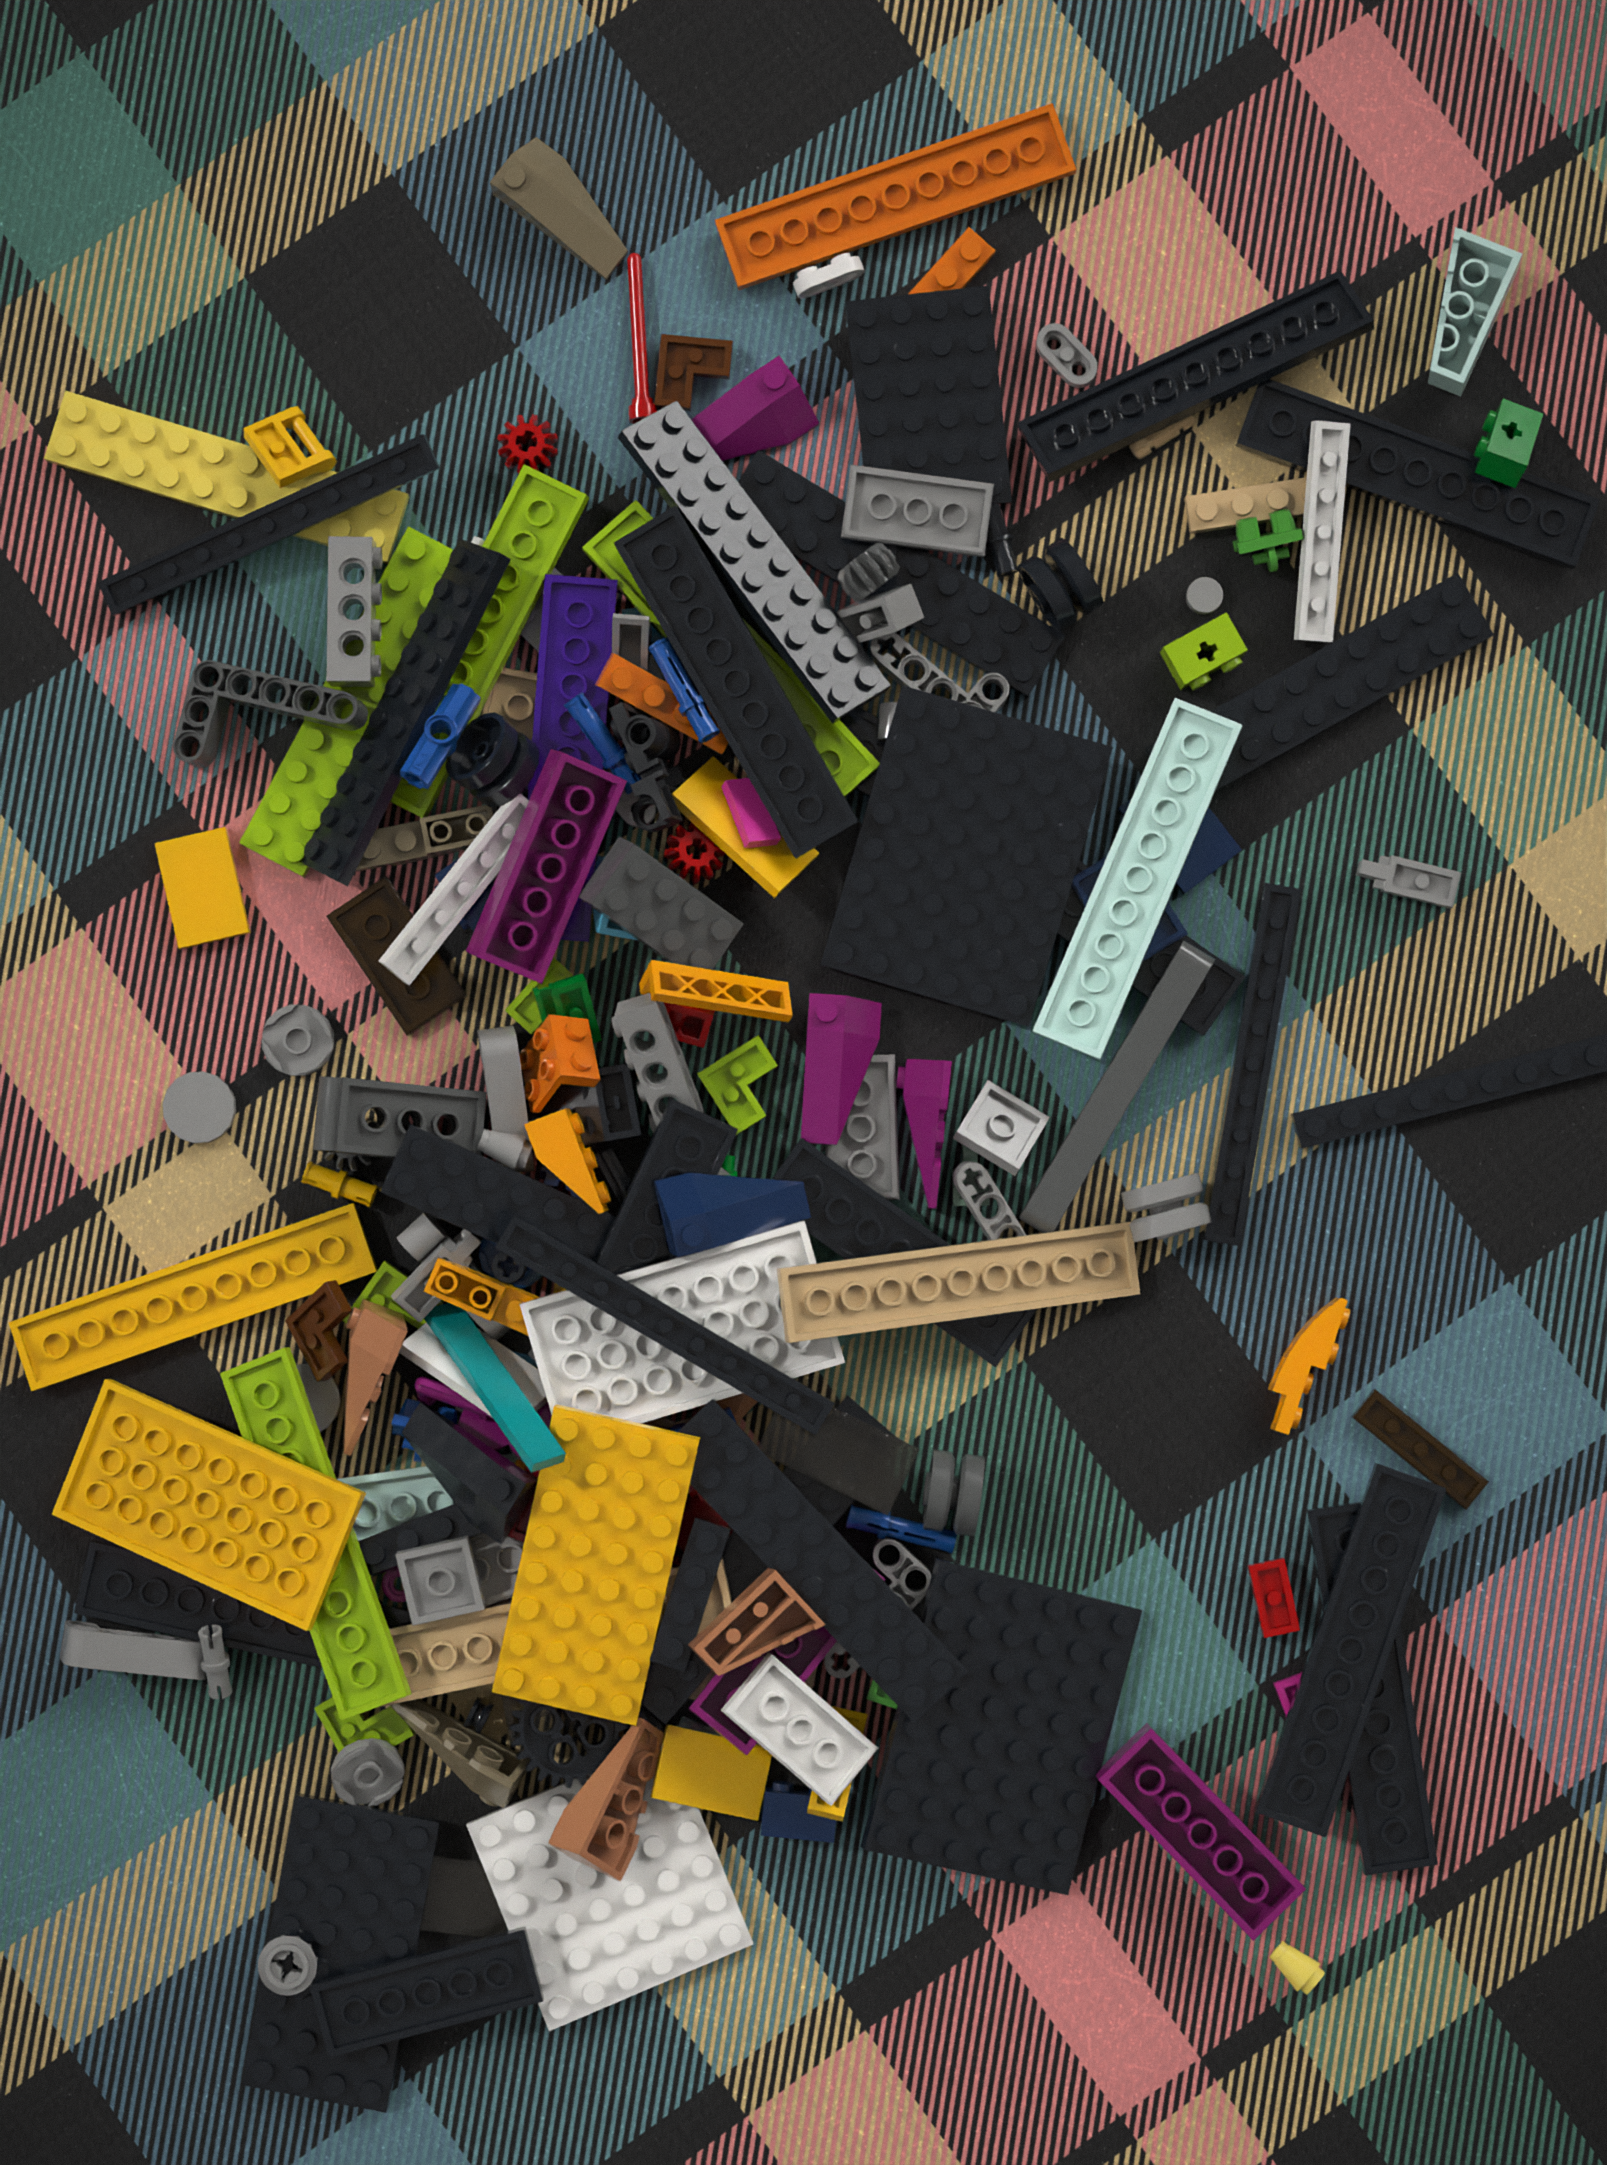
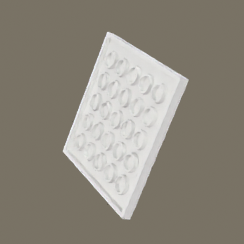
(602, 1935)

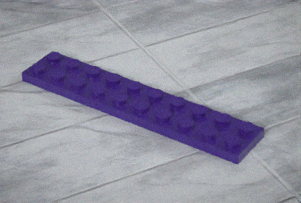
(570, 660)

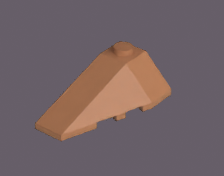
(372, 1350)
(604, 1814)

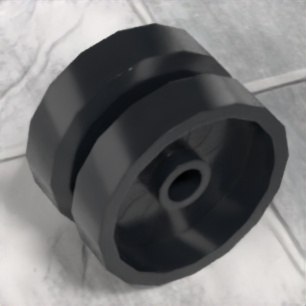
(1060, 585)
(493, 760)

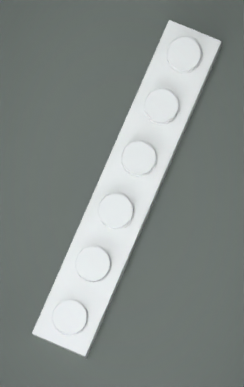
(1322, 531)
(454, 894)

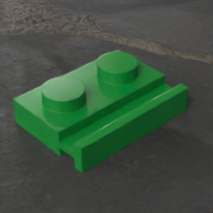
(568, 998)

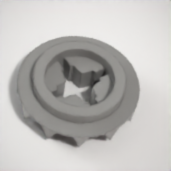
(272, 1971)

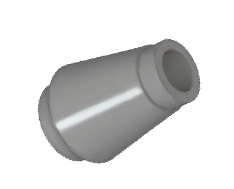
(506, 1148)

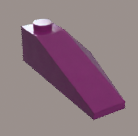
(757, 413)
(838, 1053)
(925, 1102)

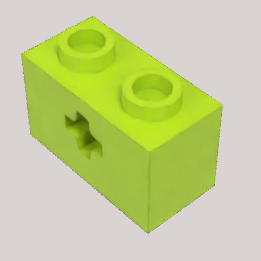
(1216, 635)

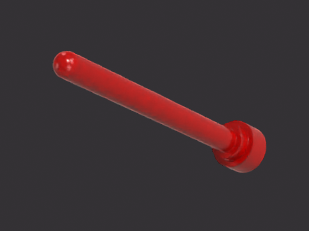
(642, 404)

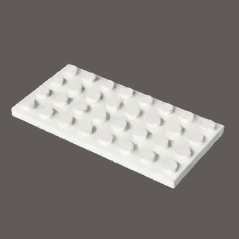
(732, 1289)

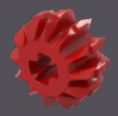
(520, 434)
(680, 846)

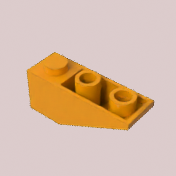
(562, 1151)

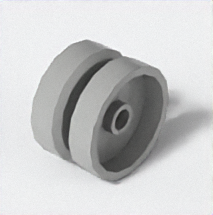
(1167, 1213)

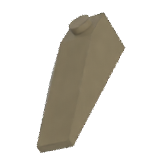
(475, 1758)

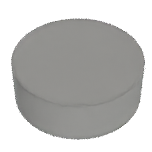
(1204, 595)

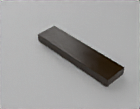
(1419, 1449)

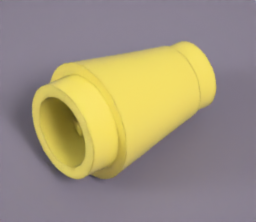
(1297, 1967)

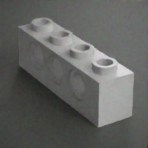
(343, 556)
(651, 1016)

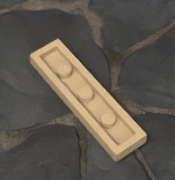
(1225, 507)

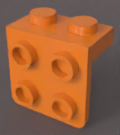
(558, 1055)

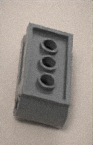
(344, 1103)

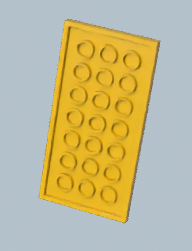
(208, 1504)
(596, 1566)

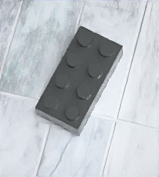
(659, 907)

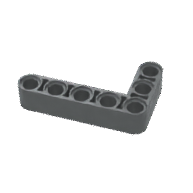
(261, 697)

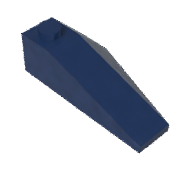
(721, 1209)

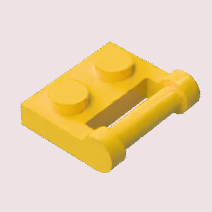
(280, 452)

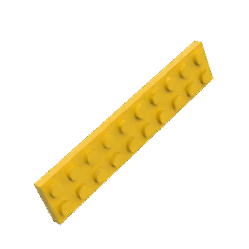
(192, 1297)

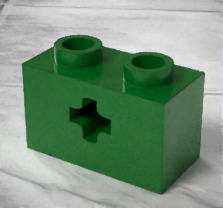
(1508, 442)

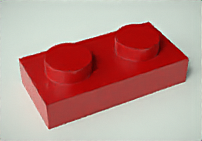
(1273, 1597)

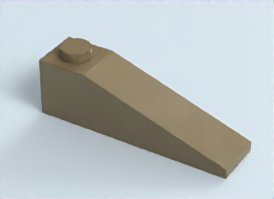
(553, 199)

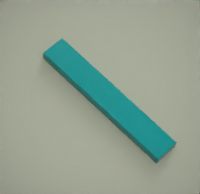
(495, 1387)

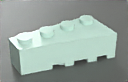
(1472, 297)

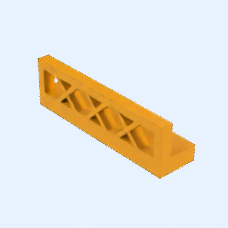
(717, 990)

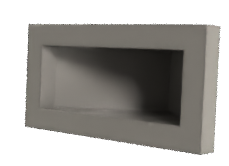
(632, 638)

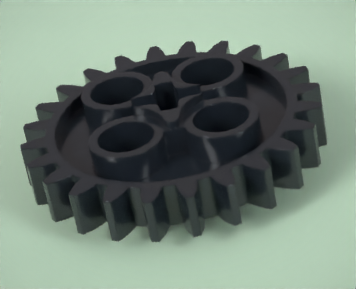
(540, 1744)

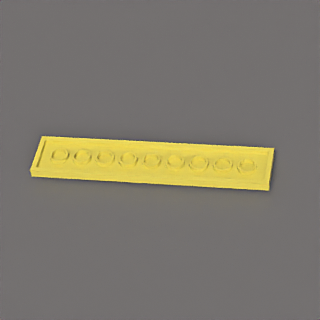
(198, 469)

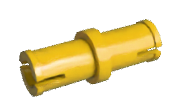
(339, 1184)

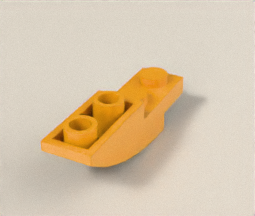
(478, 1294)
(1310, 1347)

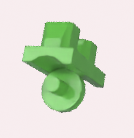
(1282, 532)

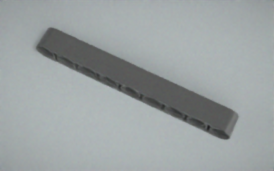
(1116, 1088)

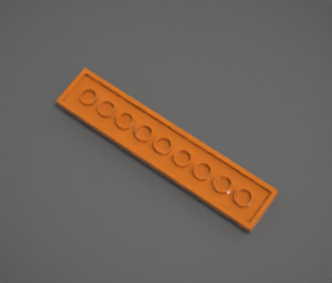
(895, 196)

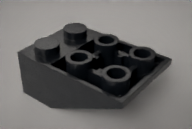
(606, 1110)

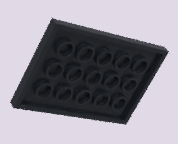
(930, 386)

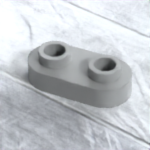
(1069, 354)

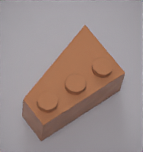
(754, 1623)

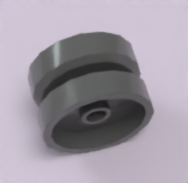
(949, 1492)

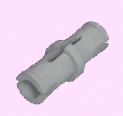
(215, 1661)

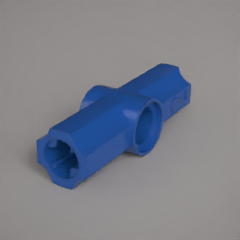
(431, 753)

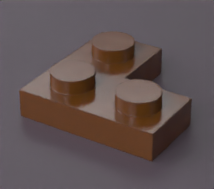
(682, 360)
(313, 1329)

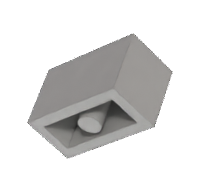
(882, 613)

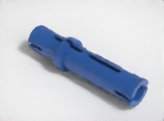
(690, 701)
(601, 739)
(899, 1529)

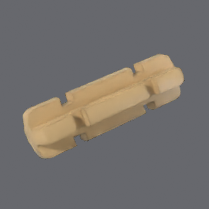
(1143, 447)

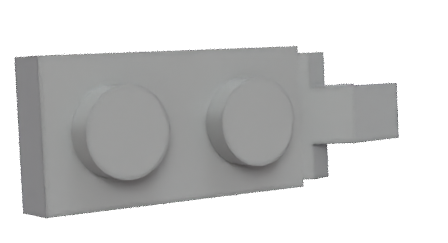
(1412, 880)
(410, 1292)

